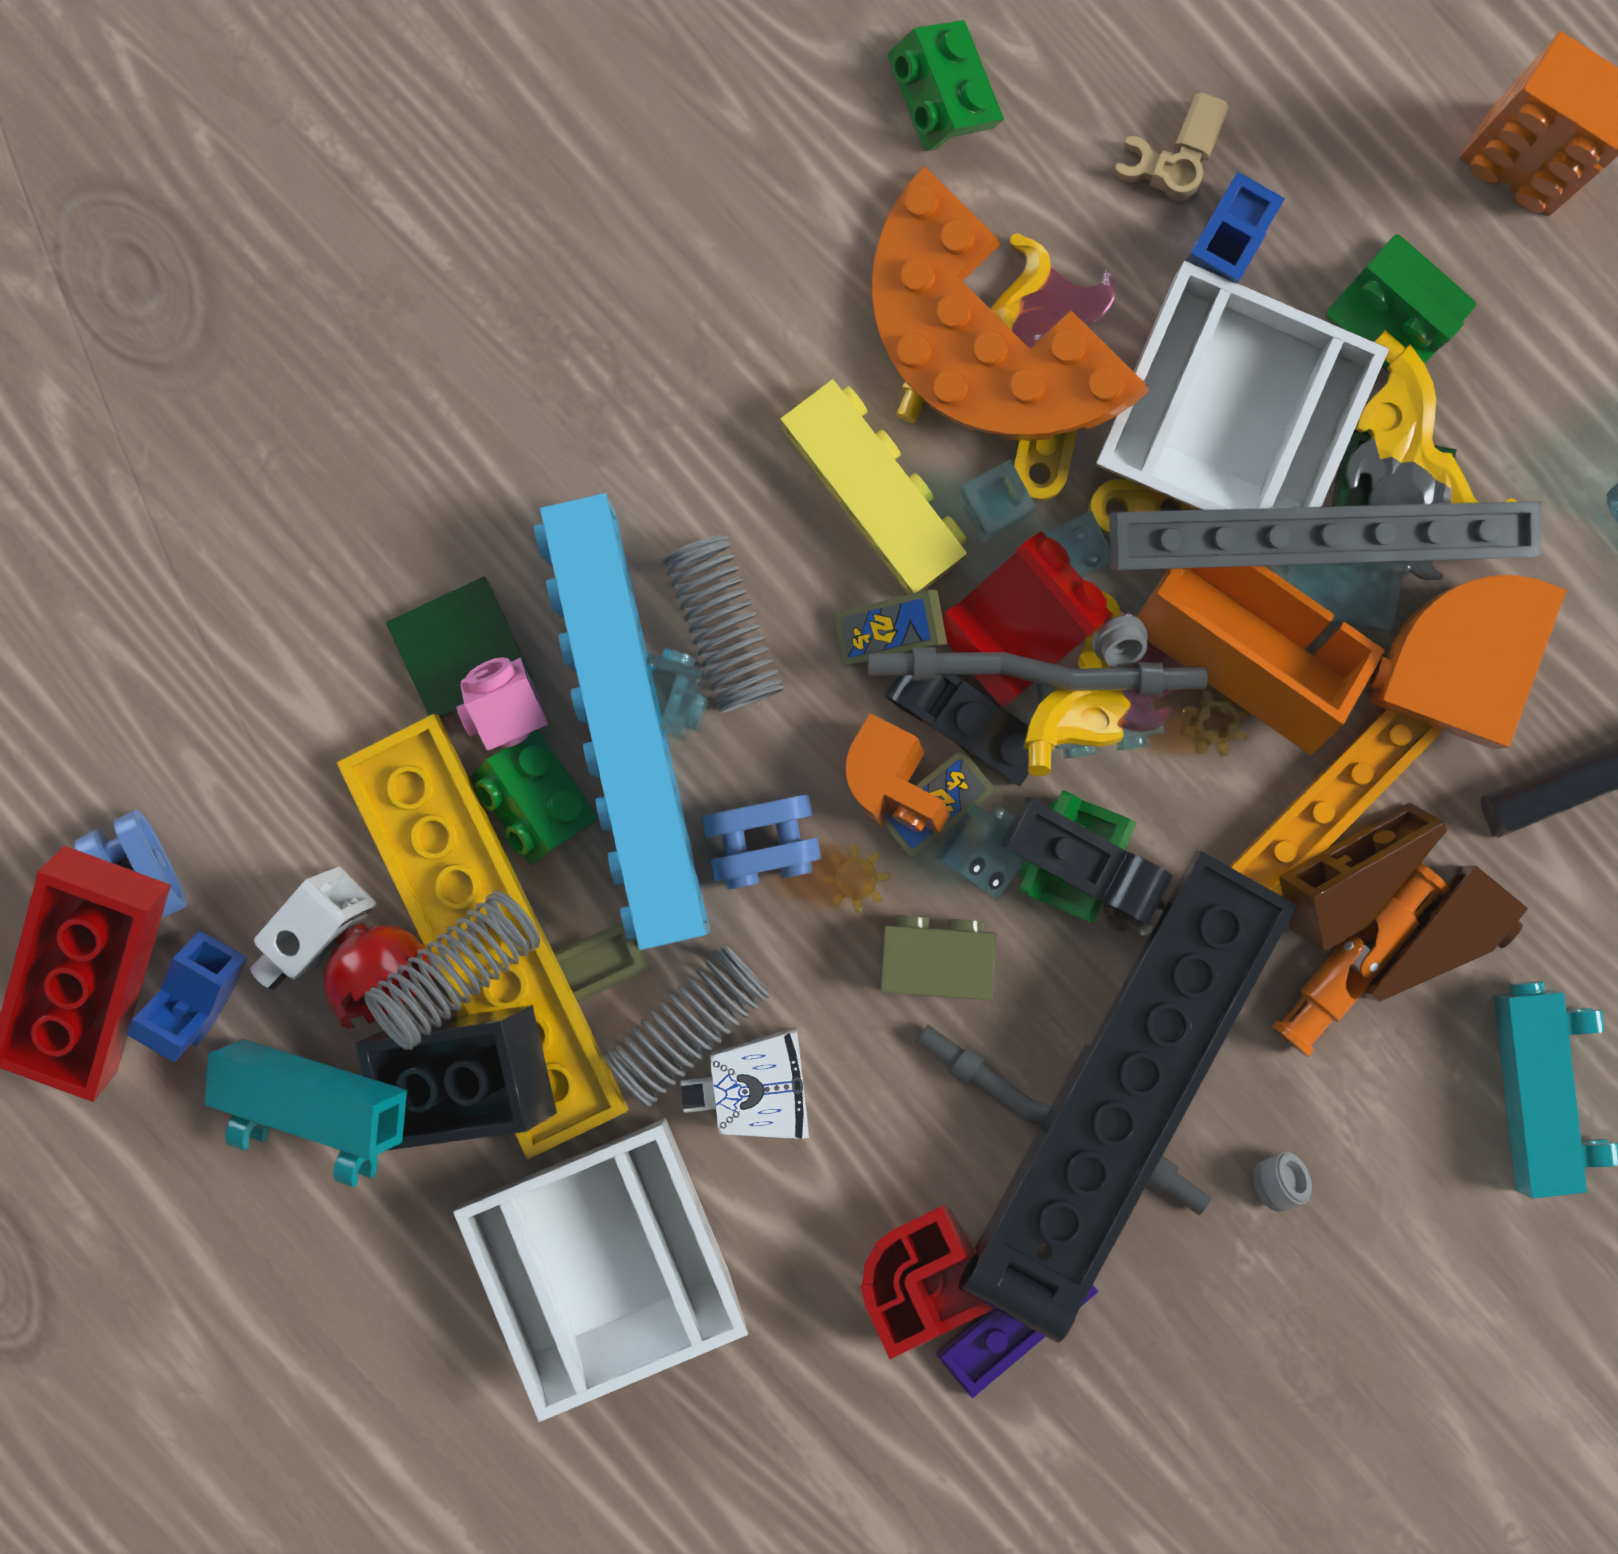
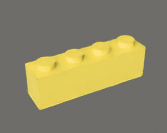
(873, 488)

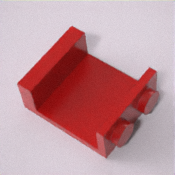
(1026, 609)

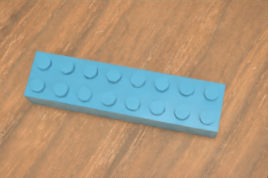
(624, 722)

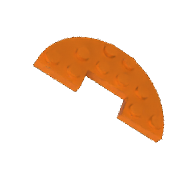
(961, 352)

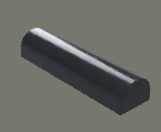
(1552, 791)

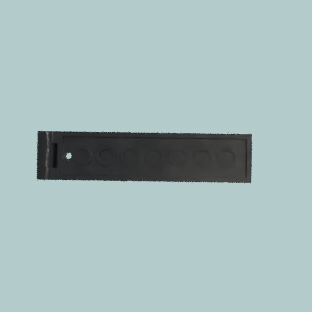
(1125, 1098)

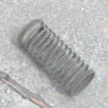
(692, 554)
(396, 1010)
(632, 1076)

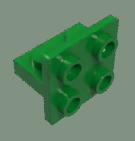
(1405, 297)

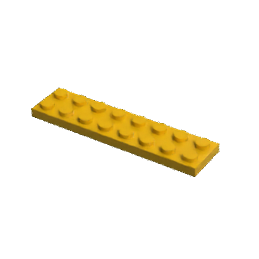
(446, 864)

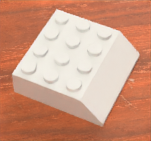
(1240, 400)
(602, 1269)

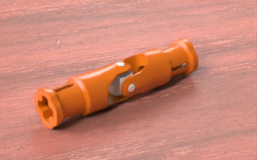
(1334, 991)

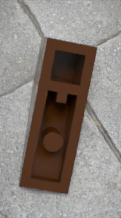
(1357, 877)
(1452, 931)

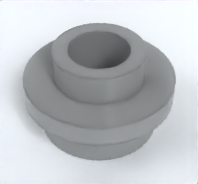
(1120, 641)

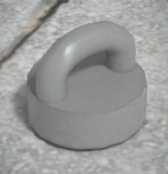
(1282, 1182)

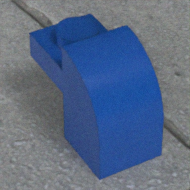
(1236, 228)
(190, 997)

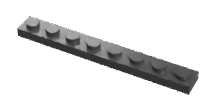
(1324, 535)

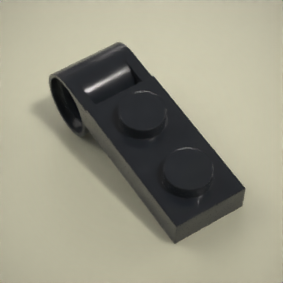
(967, 720)
(1086, 861)

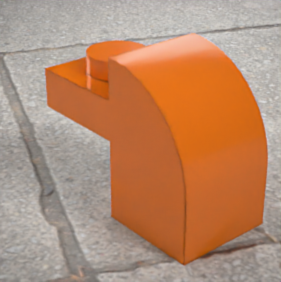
(879, 774)

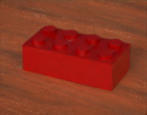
(79, 972)

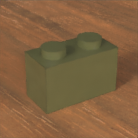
(938, 960)

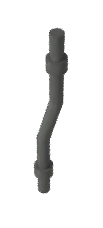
(1146, 678)
(968, 1066)

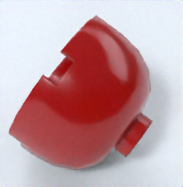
(362, 961)

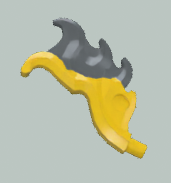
(1401, 451)

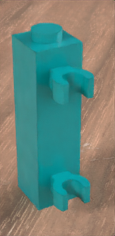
(1542, 1091)
(307, 1100)

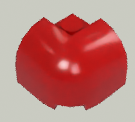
(915, 1281)

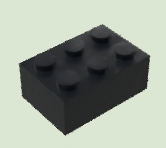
(467, 1077)

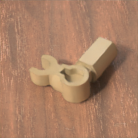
(1179, 173)

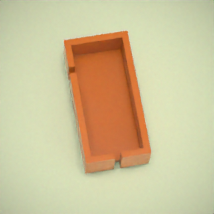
(1550, 127)
(1253, 642)

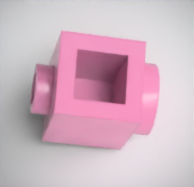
(500, 703)

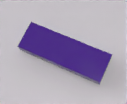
(989, 1348)

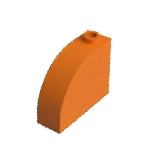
(1470, 657)

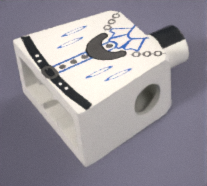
(308, 926)
(754, 1088)

